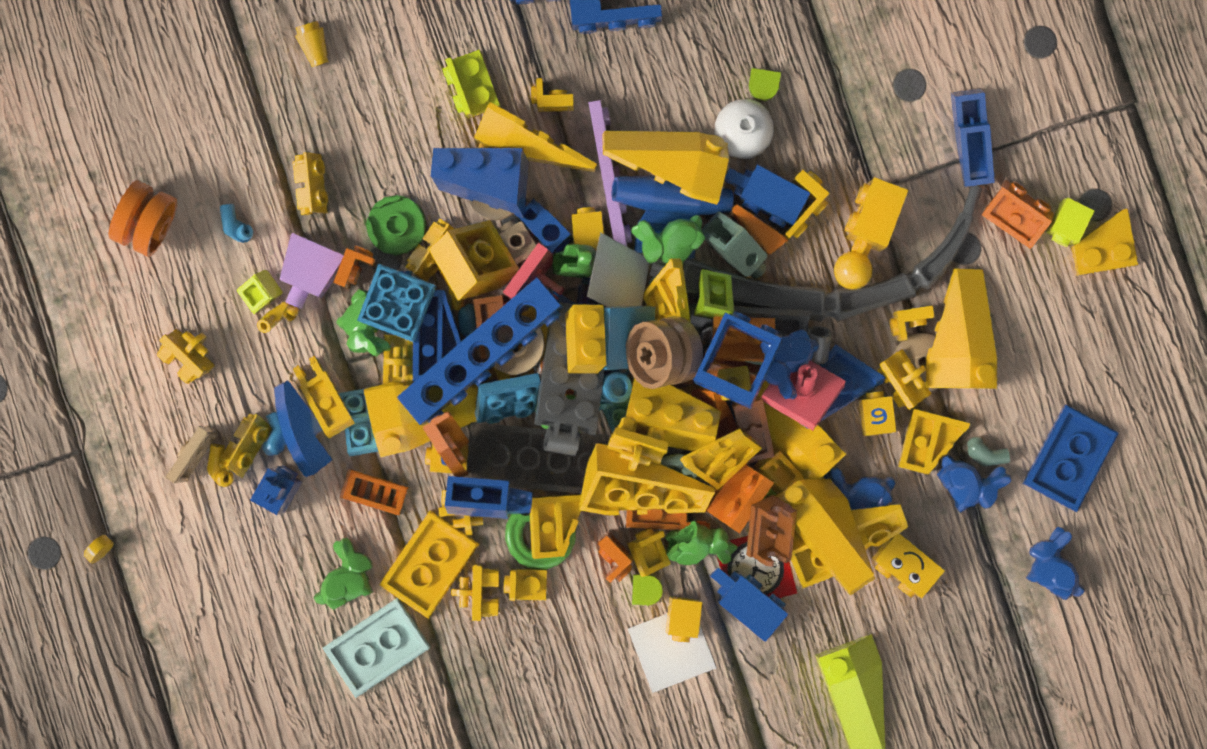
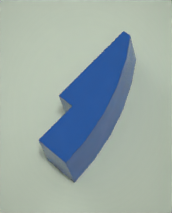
(973, 137)
(299, 430)

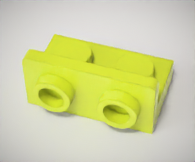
(471, 83)

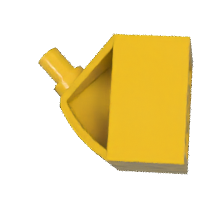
(473, 261)

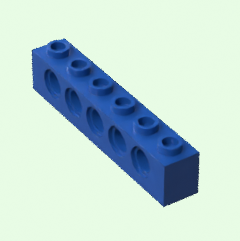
(416, 396)

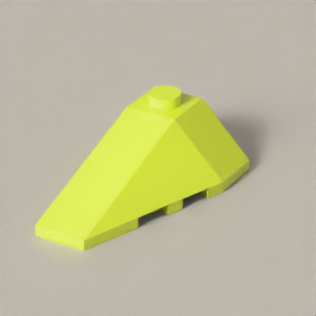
(856, 689)

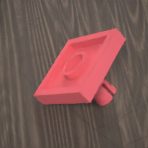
(534, 267)
(815, 394)

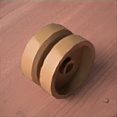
(664, 352)

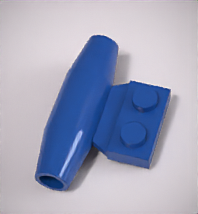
(664, 202)

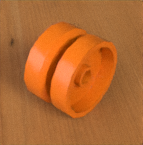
(142, 218)

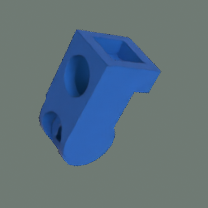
(545, 227)

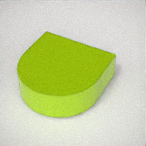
(763, 84)
(646, 590)

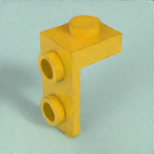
(812, 184)

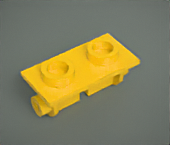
(313, 197)
(420, 260)
(252, 434)

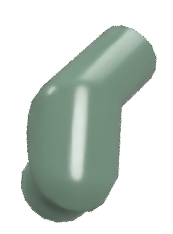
(674, 463)

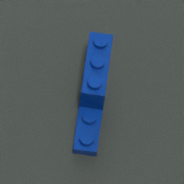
(588, 16)

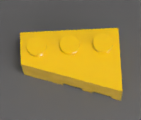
(685, 419)

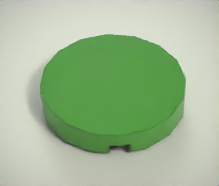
(396, 225)

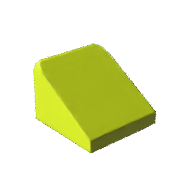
(259, 291)

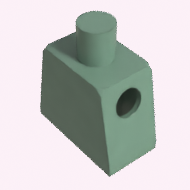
(741, 251)

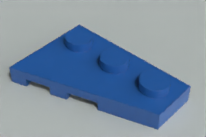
(858, 378)

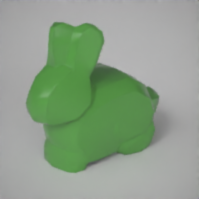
(675, 240)
(574, 261)
(360, 335)
(697, 542)
(348, 580)

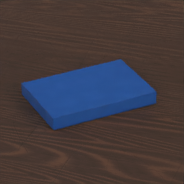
(1070, 458)

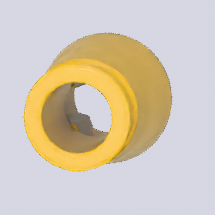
(313, 43)

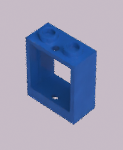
(740, 323)

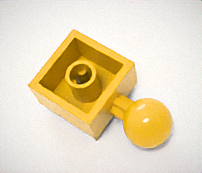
(869, 229)

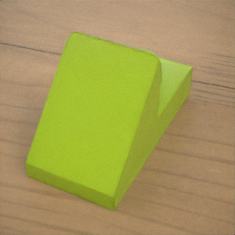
(715, 295)

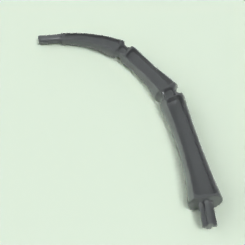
(841, 302)

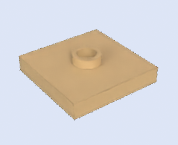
(191, 454)

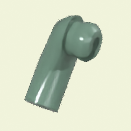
(985, 456)

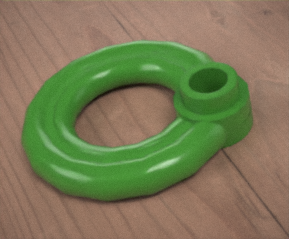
(522, 552)

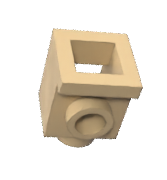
(521, 252)

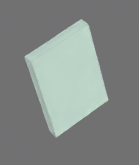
(376, 647)

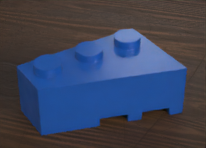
(483, 175)
(437, 337)

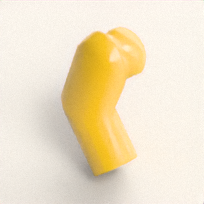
(275, 315)
(219, 475)

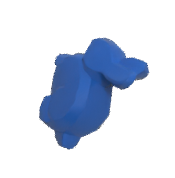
(793, 353)
(968, 486)
(865, 492)
(1053, 570)

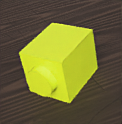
(1069, 222)

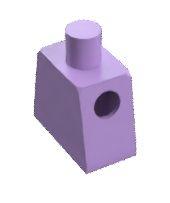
(308, 269)

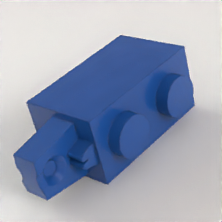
(769, 194)
(277, 489)
(485, 498)
(748, 604)

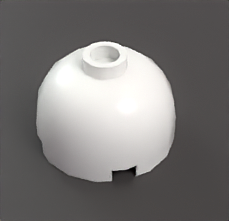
(745, 128)

